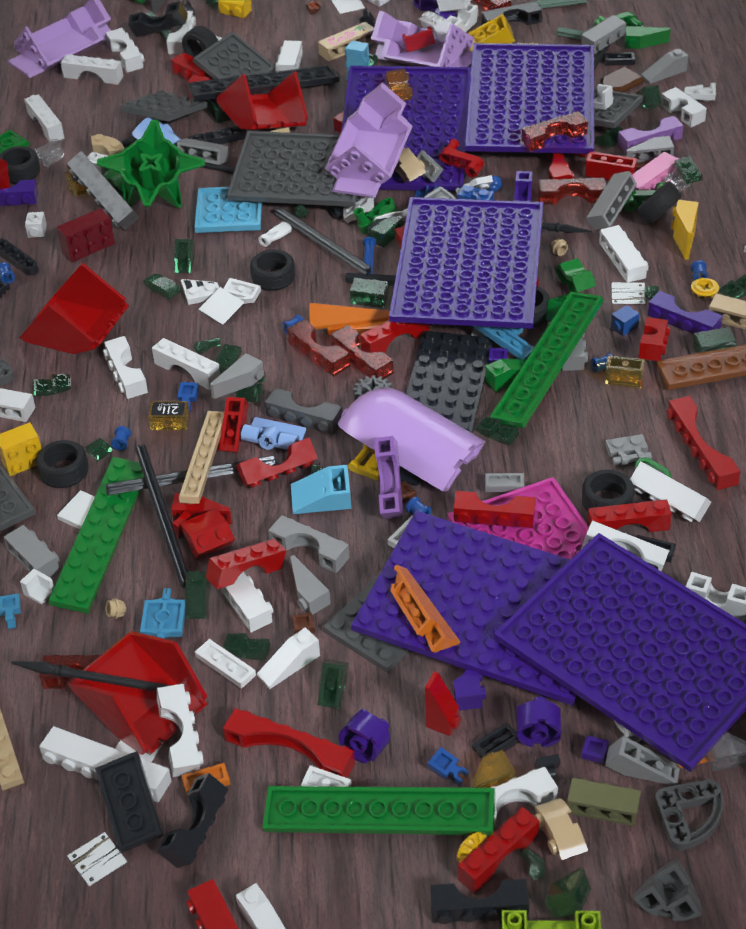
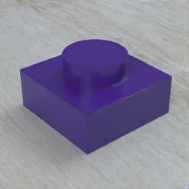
(497, 354)
(594, 749)

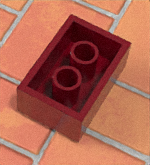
(86, 235)

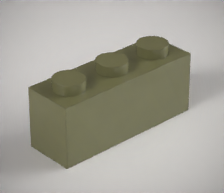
(604, 801)

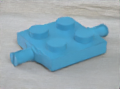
(163, 616)

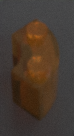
(398, 82)

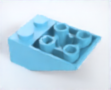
(322, 491)

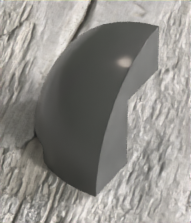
(669, 893)

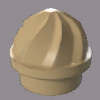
(559, 247)
(115, 608)

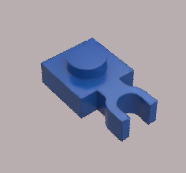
(188, 392)
(446, 764)

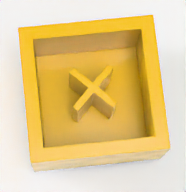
(19, 448)

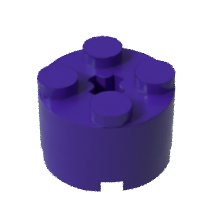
(538, 722)
(365, 736)

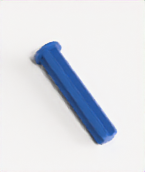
(369, 243)

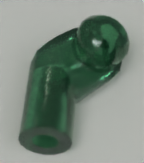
(203, 346)
(537, 864)

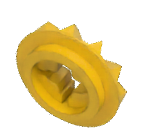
(700, 284)
(470, 845)

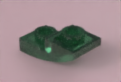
(610, 138)
(161, 283)
(735, 289)
(57, 384)
(493, 429)
(243, 647)

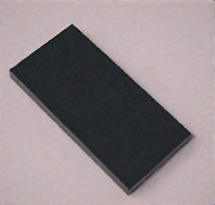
(129, 802)

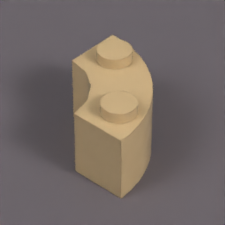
(106, 145)
(409, 166)
(563, 835)

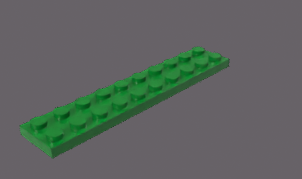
(547, 359)
(96, 540)
(380, 810)

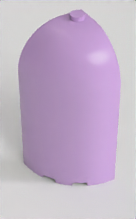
(425, 440)

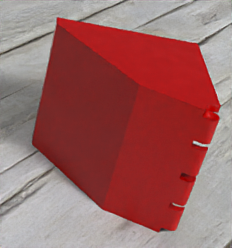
(277, 109)
(77, 314)
(134, 712)

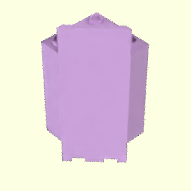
(72, 35)
(449, 53)
(369, 144)

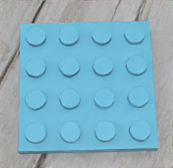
(219, 214)

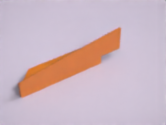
(337, 317)
(421, 612)

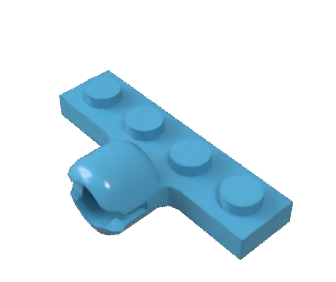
(508, 339)

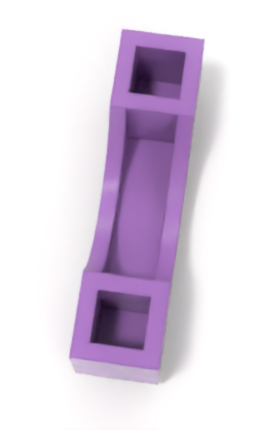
(668, 127)
(390, 484)

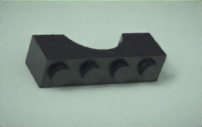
(526, 13)
(143, 24)
(206, 798)
(452, 906)

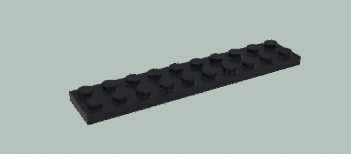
(264, 81)

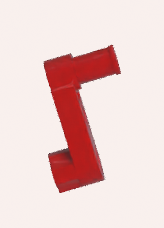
(451, 156)

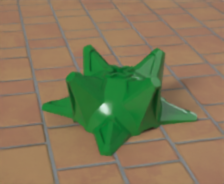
(151, 168)

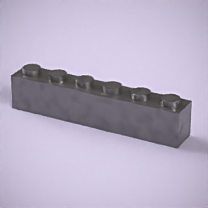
(102, 190)

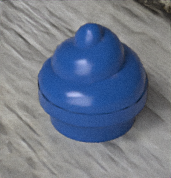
(496, 184)

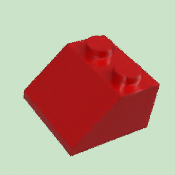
(207, 533)

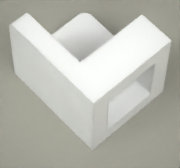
(604, 98)
(37, 586)

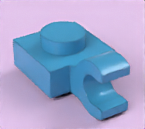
(9, 607)

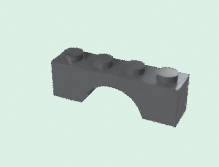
(321, 417)

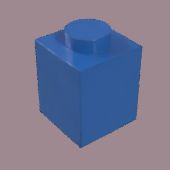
(625, 320)

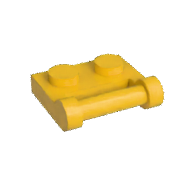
(370, 469)

